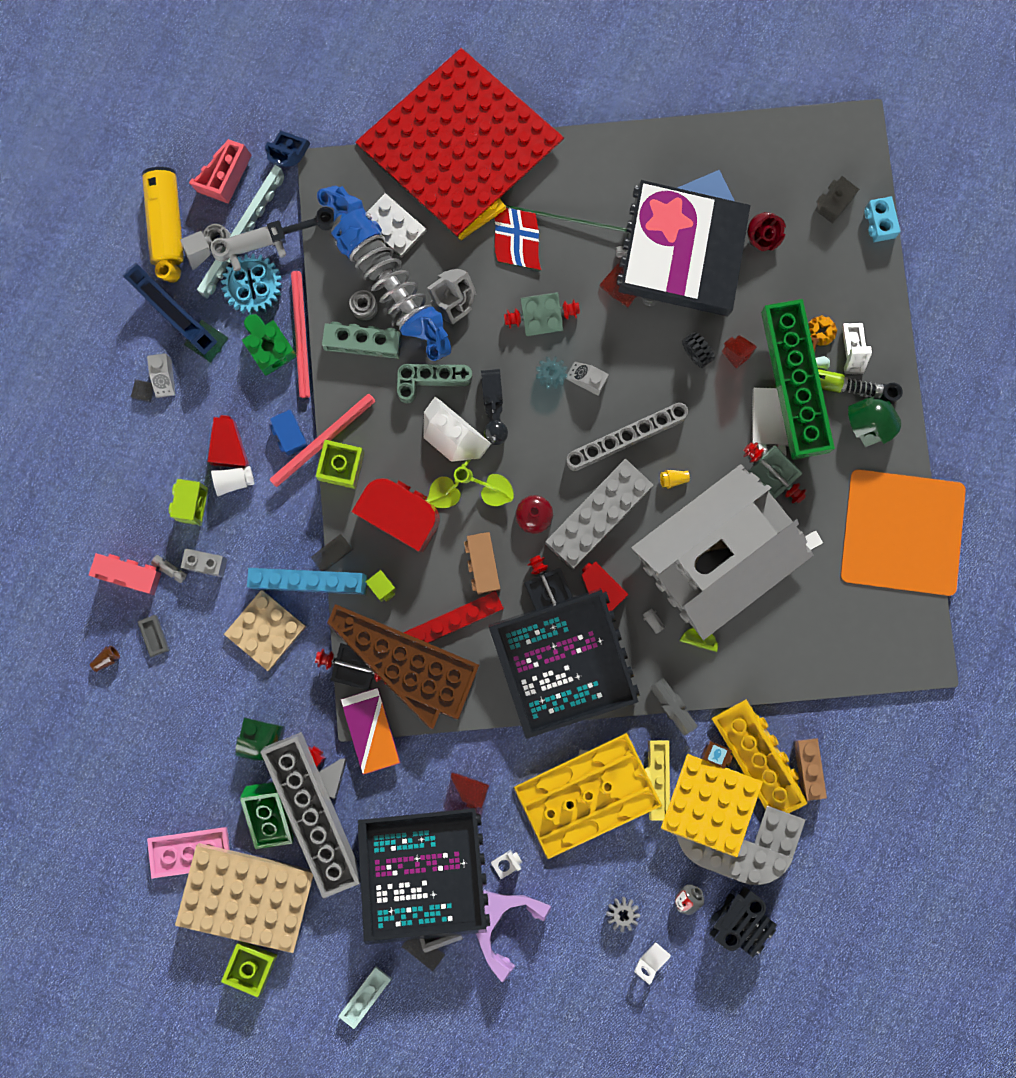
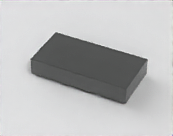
(153, 636)

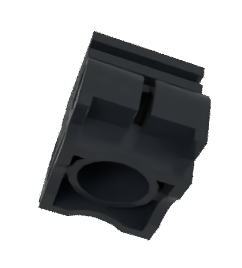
(746, 925)

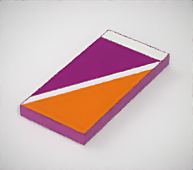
(370, 731)

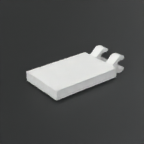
(767, 420)

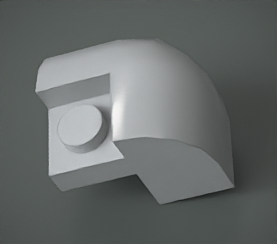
(452, 294)

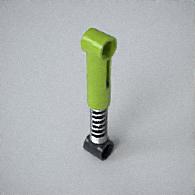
(838, 382)

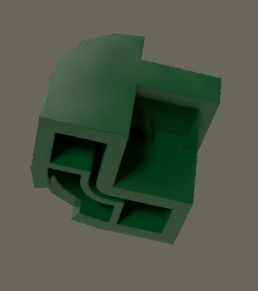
(874, 421)
(255, 737)

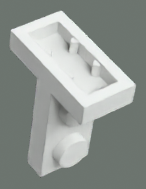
(856, 350)

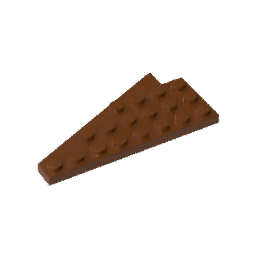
(416, 671)

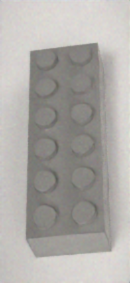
(599, 514)

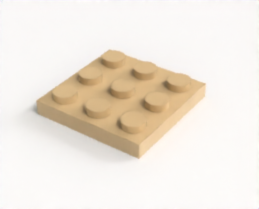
(265, 630)

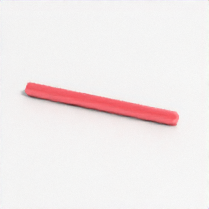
(300, 334)
(316, 445)

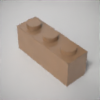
(482, 563)
(810, 769)

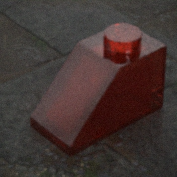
(738, 350)
(470, 790)

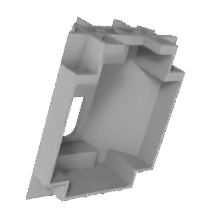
(753, 528)

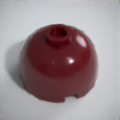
(766, 231)
(534, 514)

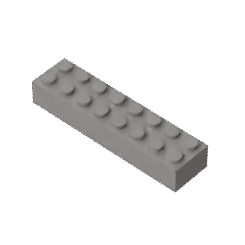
(312, 814)

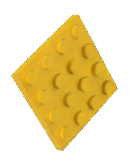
(712, 805)

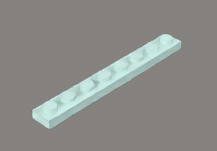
(246, 224)

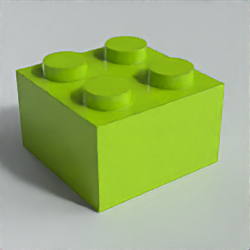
(340, 464)
(188, 502)
(249, 968)

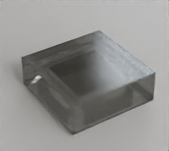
(142, 391)

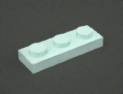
(365, 997)

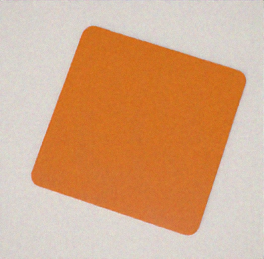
(903, 532)

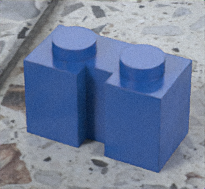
(288, 432)

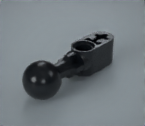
(495, 430)

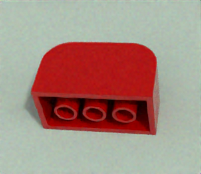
(399, 512)

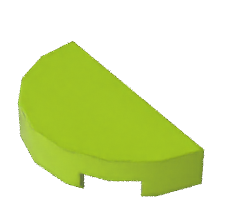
(693, 638)

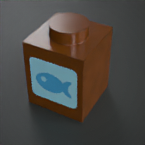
(717, 754)

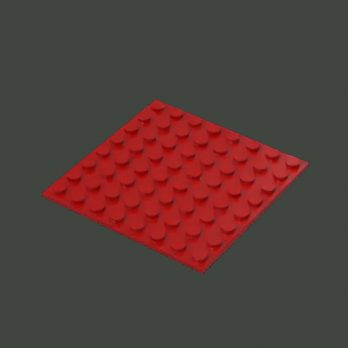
(459, 141)

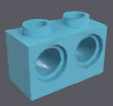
(887, 219)

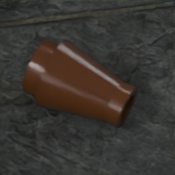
(105, 658)

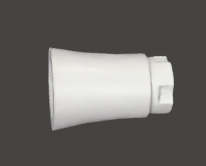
(232, 479)

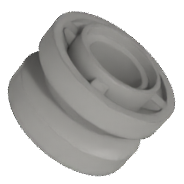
(214, 230)
(359, 298)

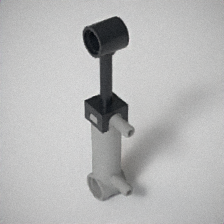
(272, 234)

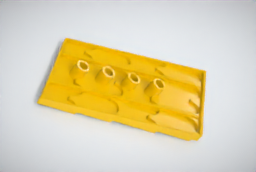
(603, 789)

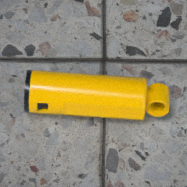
(163, 222)

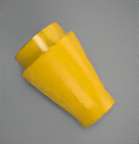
(672, 478)

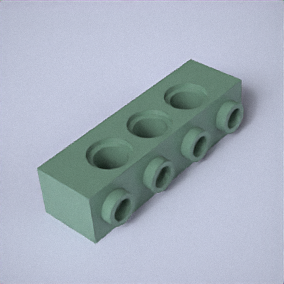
(334, 330)

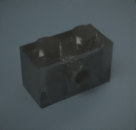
(837, 199)

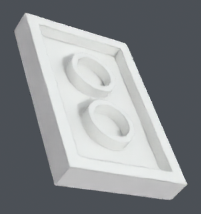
(397, 225)

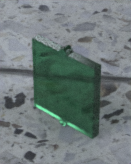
(211, 354)

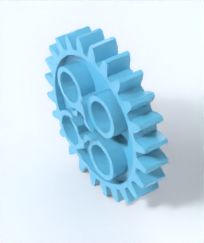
(269, 279)

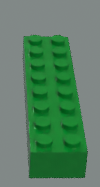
(797, 379)

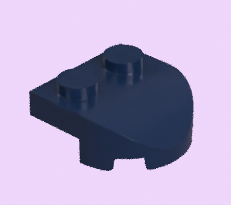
(286, 149)

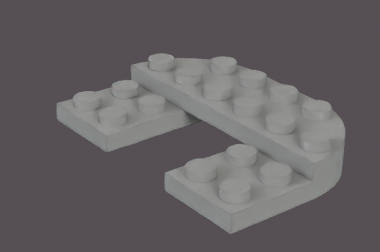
(757, 861)

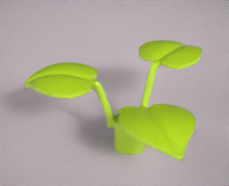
(445, 494)

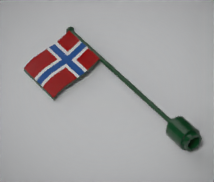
(519, 235)

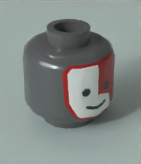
(689, 899)

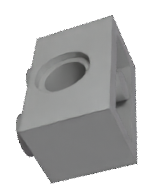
(204, 563)

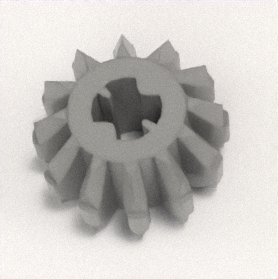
(629, 911)

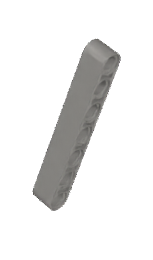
(633, 430)

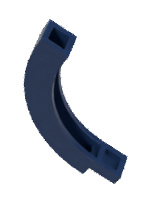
(169, 309)

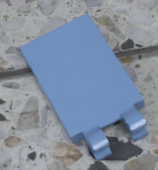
(711, 185)

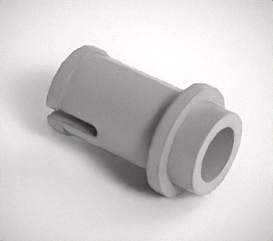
(653, 620)

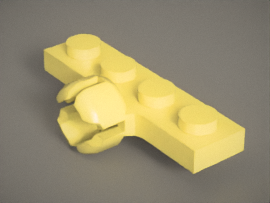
(659, 775)

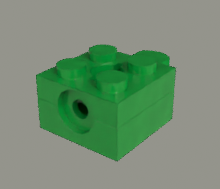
(267, 344)

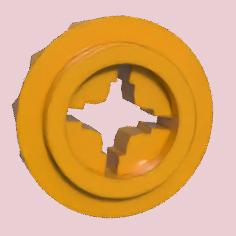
(823, 322)

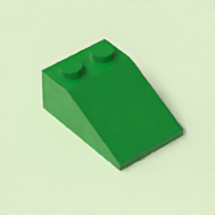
(266, 816)

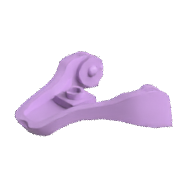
(497, 906)

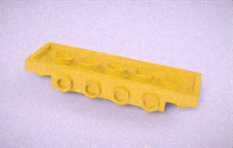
(760, 757)

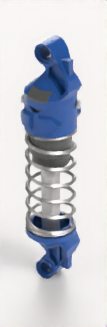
(363, 243)

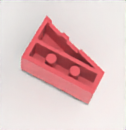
(223, 172)
(125, 573)

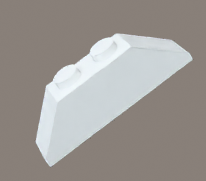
(452, 434)

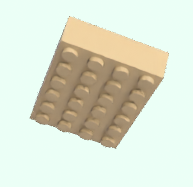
(244, 897)

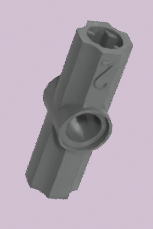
(673, 707)

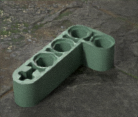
(434, 380)

